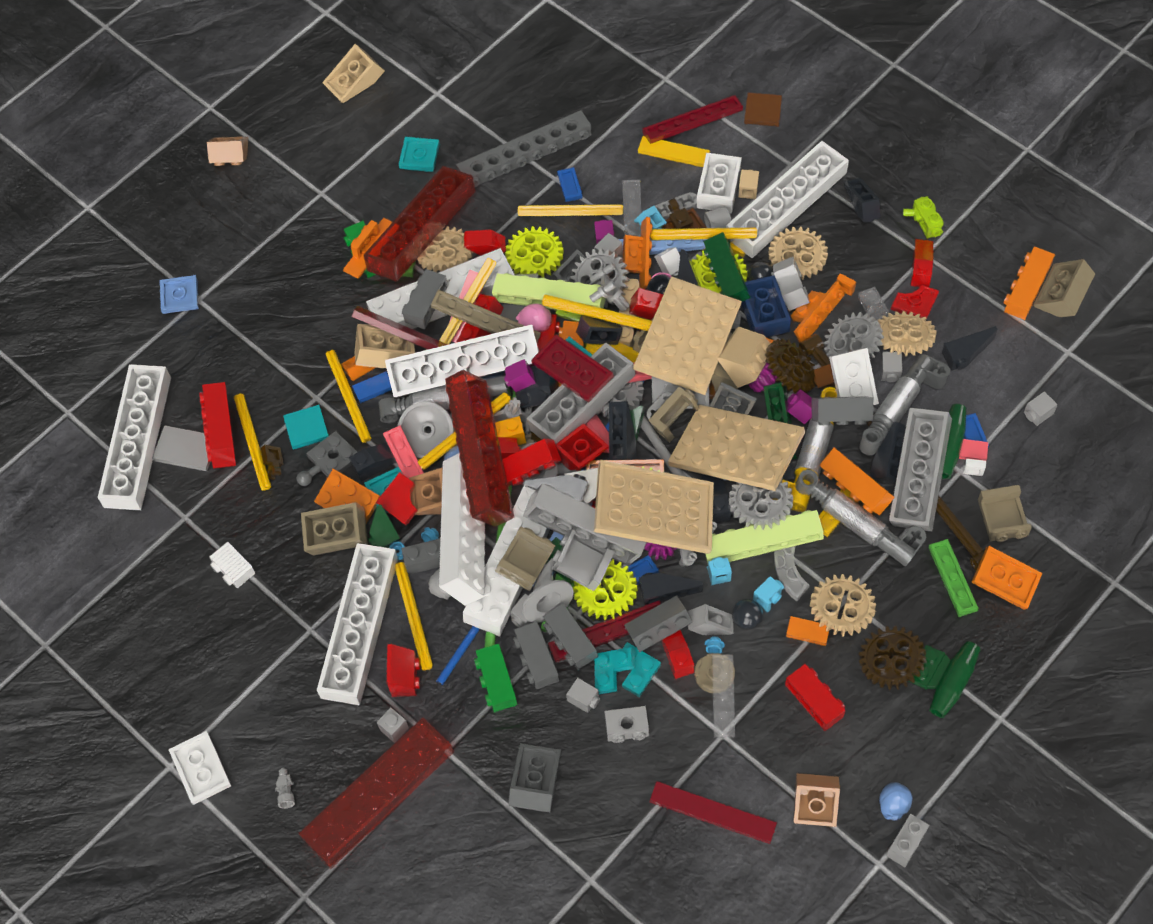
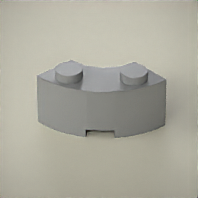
(790, 283)

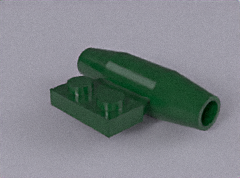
(955, 440)
(947, 676)

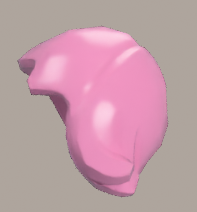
(535, 315)

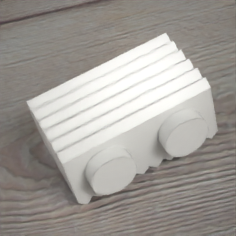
(232, 565)

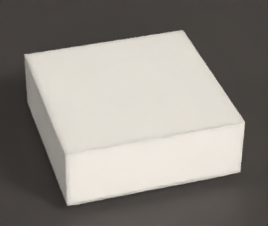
(974, 467)

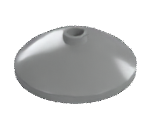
(414, 424)

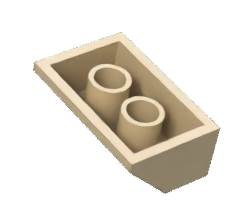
(376, 346)
(744, 356)

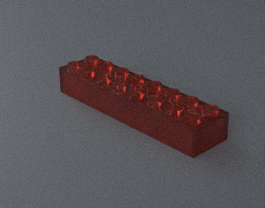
(419, 223)
(479, 448)
(376, 793)

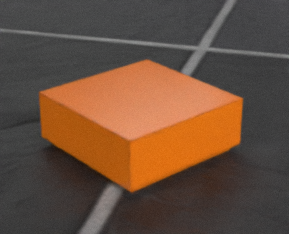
(847, 284)

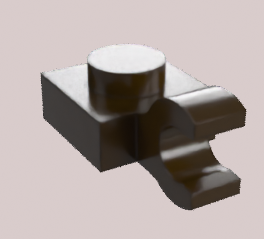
(679, 218)
(273, 458)

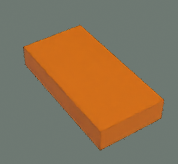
(807, 631)

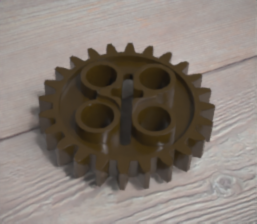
(790, 365)
(890, 674)

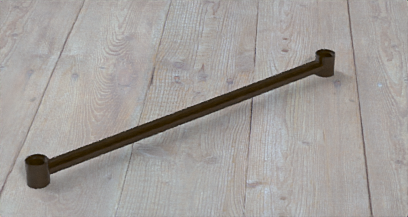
(814, 346)

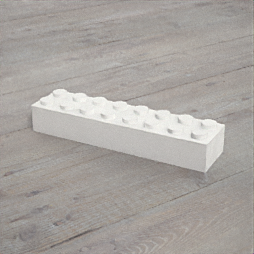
(789, 197)
(392, 303)
(478, 356)
(134, 437)
(461, 539)
(499, 592)
(357, 624)

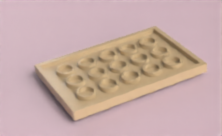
(687, 335)
(737, 447)
(654, 507)

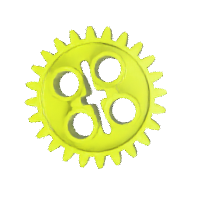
(534, 252)
(700, 268)
(621, 580)

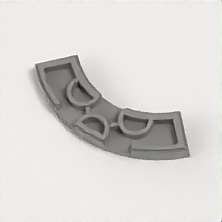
(788, 573)

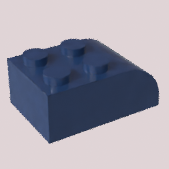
(766, 307)

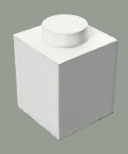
(669, 261)

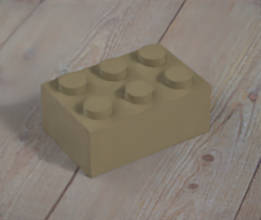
(334, 528)

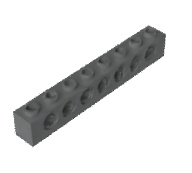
(526, 148)

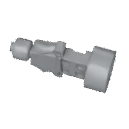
(283, 784)

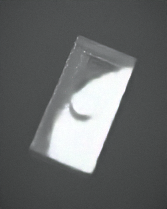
(873, 303)

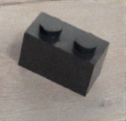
(598, 331)

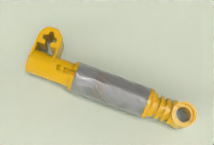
(811, 454)

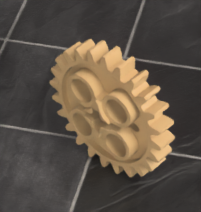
(798, 241)
(445, 251)
(907, 333)
(861, 610)

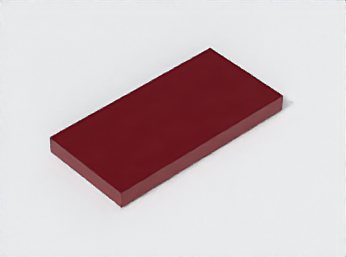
(572, 368)

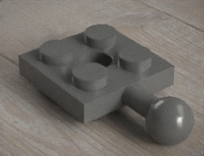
(320, 457)

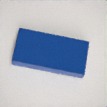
(569, 184)
(372, 387)
(973, 429)
(642, 567)

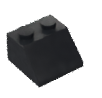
(538, 392)

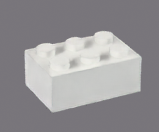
(718, 182)

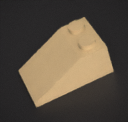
(353, 74)

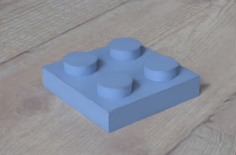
(179, 294)

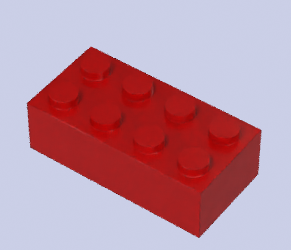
(217, 425)

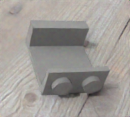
(581, 562)

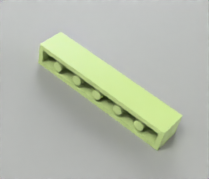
(528, 290)
(752, 542)

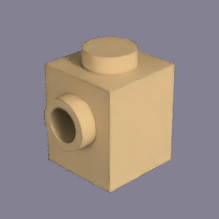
(748, 184)

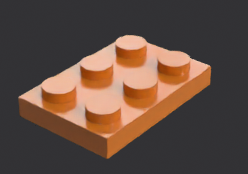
(343, 490)
(1006, 577)

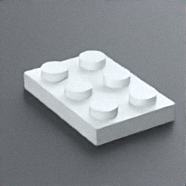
(853, 374)
(199, 767)

